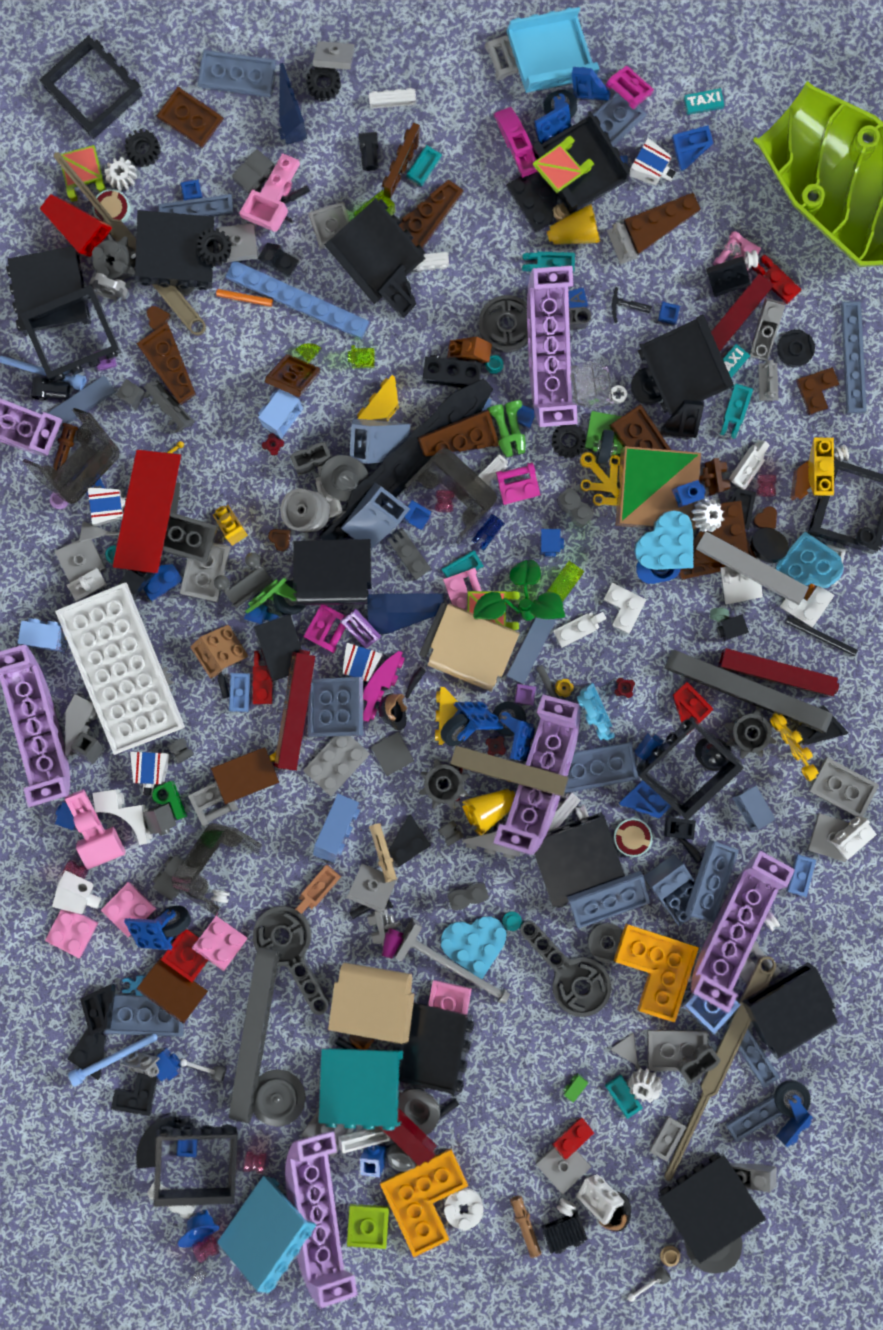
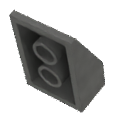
(189, 538)

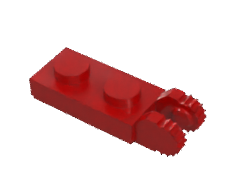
(783, 285)
(261, 683)

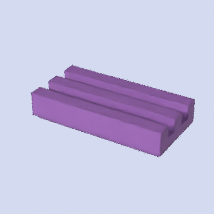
(363, 627)

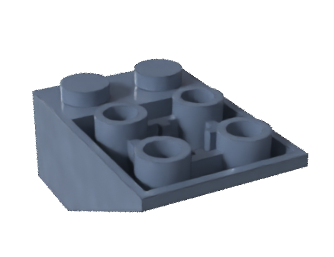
(376, 439)
(375, 516)
(672, 887)

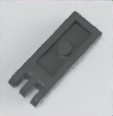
(409, 554)

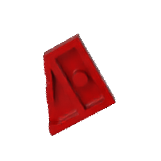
(690, 703)

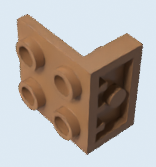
(218, 650)

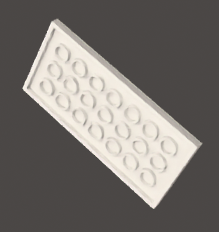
(120, 668)

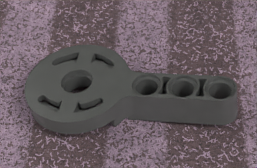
(490, 324)
(293, 950)
(569, 973)

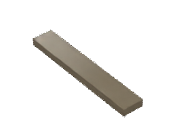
(509, 771)

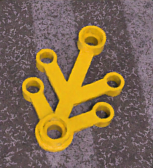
(608, 484)
(792, 738)

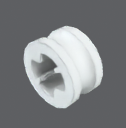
(751, 259)
(622, 398)
(841, 453)
(581, 812)
(220, 896)
(771, 921)
(566, 1207)

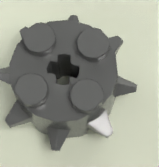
(114, 259)
(761, 733)
(433, 788)

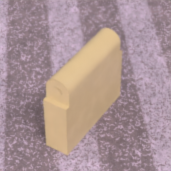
(471, 647)
(372, 1003)

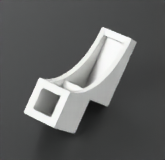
(112, 801)

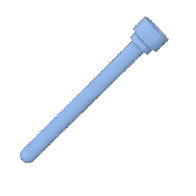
(77, 381)
(78, 1075)

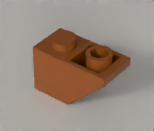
(470, 348)
(800, 482)

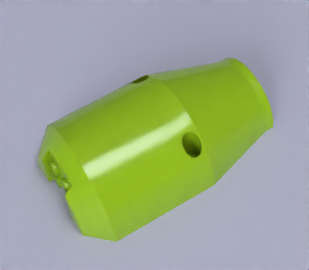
(831, 171)

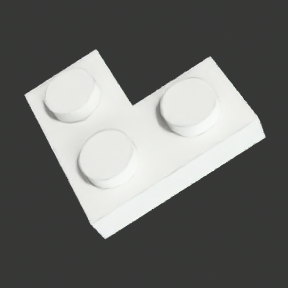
(629, 605)
(809, 610)

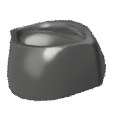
(398, 1158)

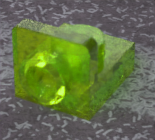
(361, 357)

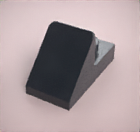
(278, 259)
(679, 828)

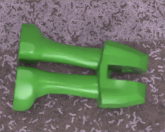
(498, 413)

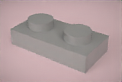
(667, 1138)

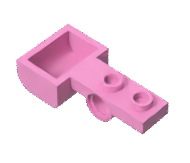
(265, 207)
(98, 844)

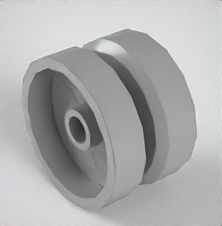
(305, 510)

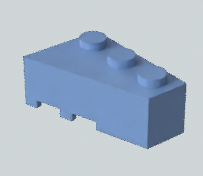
(336, 828)

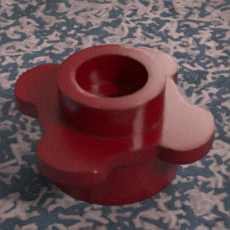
(273, 449)
(620, 691)
(499, 742)

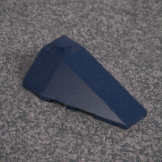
(290, 116)
(399, 610)

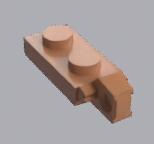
(318, 888)

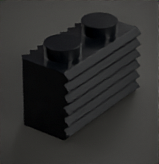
(564, 1233)

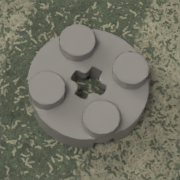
(108, 288)

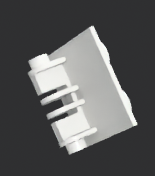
(738, 587)

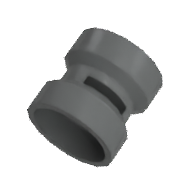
(177, 747)
(450, 833)

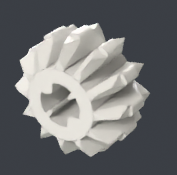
(125, 178)
(707, 515)
(645, 1085)

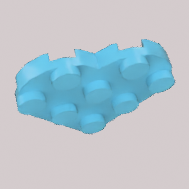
(668, 544)
(811, 562)
(595, 711)
(474, 944)

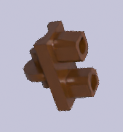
(713, 476)

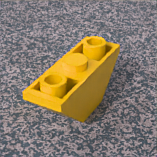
(383, 403)
(822, 466)
(229, 525)
(446, 711)

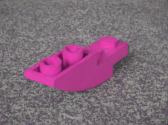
(516, 140)
(383, 677)

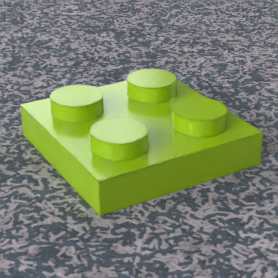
(367, 1226)

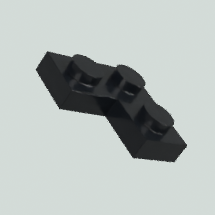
(137, 1101)

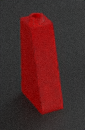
(76, 225)

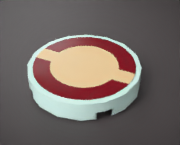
(115, 204)
(632, 837)

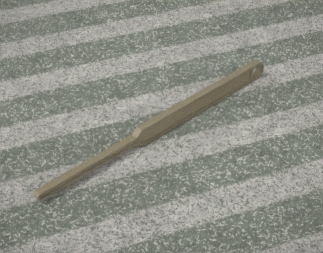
(119, 230)
(726, 1052)

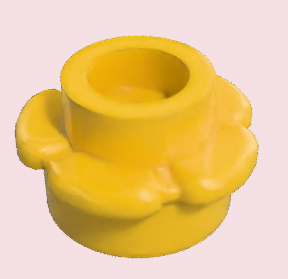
(569, 688)

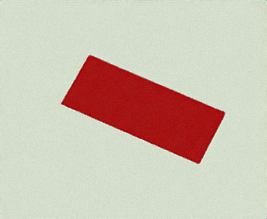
(147, 511)

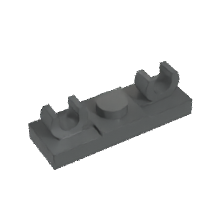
(168, 405)

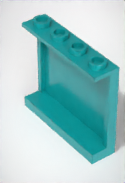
(359, 1088)

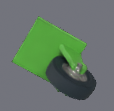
(601, 437)
(282, 594)

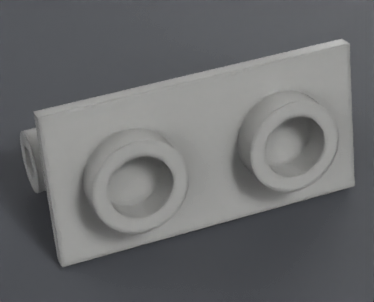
(622, 243)
(768, 381)
(142, 1063)

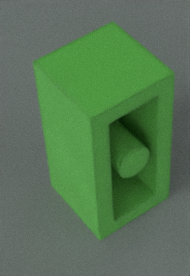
(575, 1088)

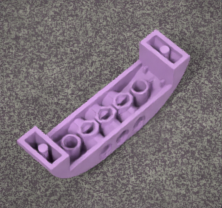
(550, 345)
(27, 428)
(35, 726)
(552, 752)
(737, 929)
(312, 1195)

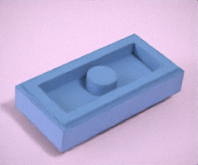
(239, 692)
(802, 875)

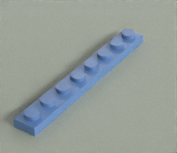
(297, 299)

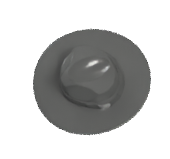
(342, 475)
(420, 1108)

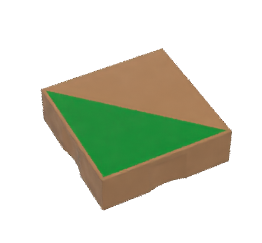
(648, 482)

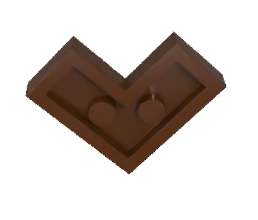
(812, 387)

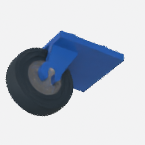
(558, 110)
(467, 720)
(514, 721)
(159, 932)
(793, 1101)

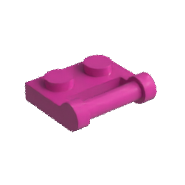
(633, 83)
(518, 489)
(321, 626)

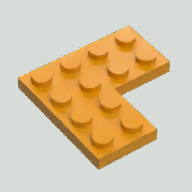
(668, 967)
(413, 1199)

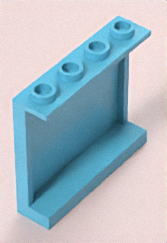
(549, 48)
(265, 1235)

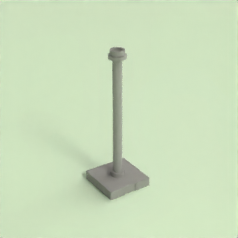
(410, 941)

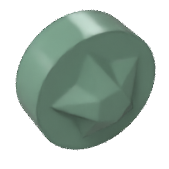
(719, 614)

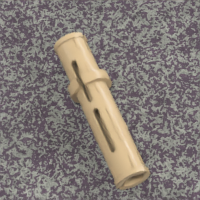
(383, 853)

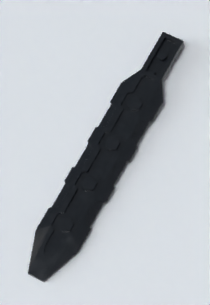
(409, 458)

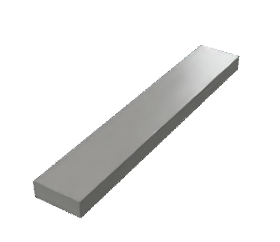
(752, 568)

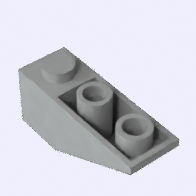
(767, 328)
(77, 720)
(486, 841)
(756, 1176)

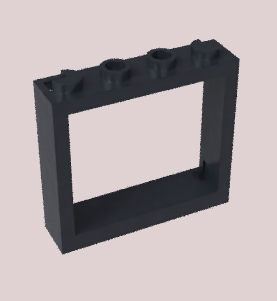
(112, 112)
(61, 304)
(821, 505)
(709, 789)
(203, 1196)

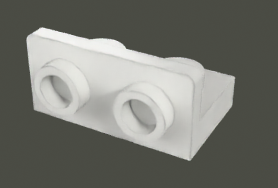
(853, 837)
(599, 1198)

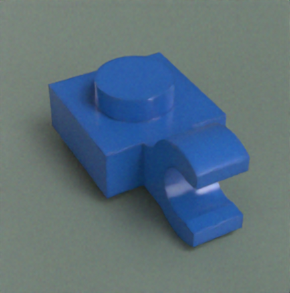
(260, 614)

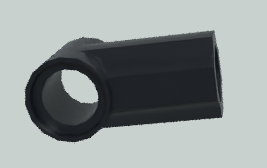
(368, 146)
(47, 389)

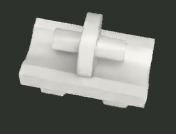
(86, 585)

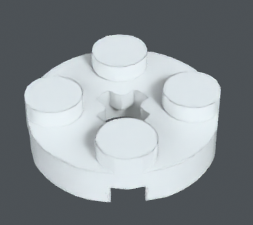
(464, 1220)

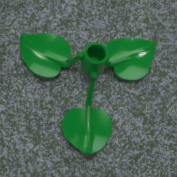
(547, 606)

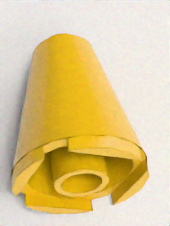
(575, 228)
(488, 809)

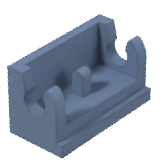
(754, 808)

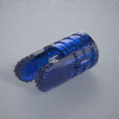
(489, 528)

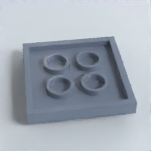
(335, 707)

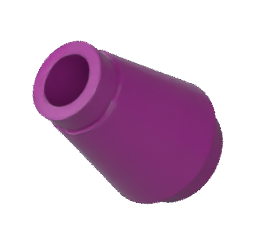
(391, 943)

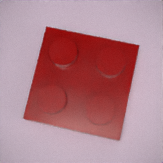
(183, 957)

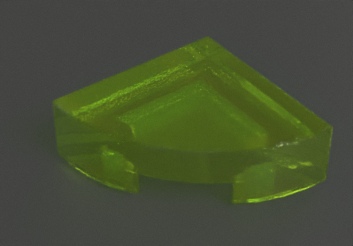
(308, 351)

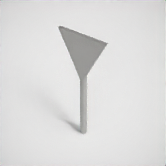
(90, 532)
(627, 1050)

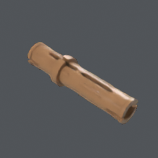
(522, 1218)

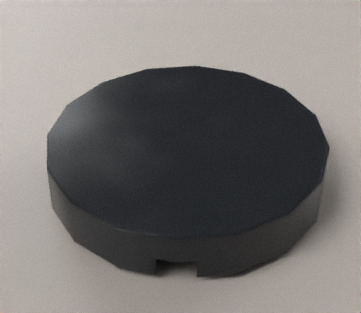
(791, 353)
(643, 388)
(769, 545)

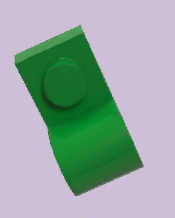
(172, 797)

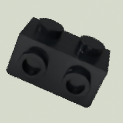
(728, 276)

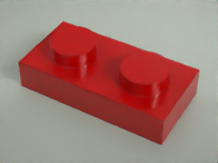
(573, 1138)

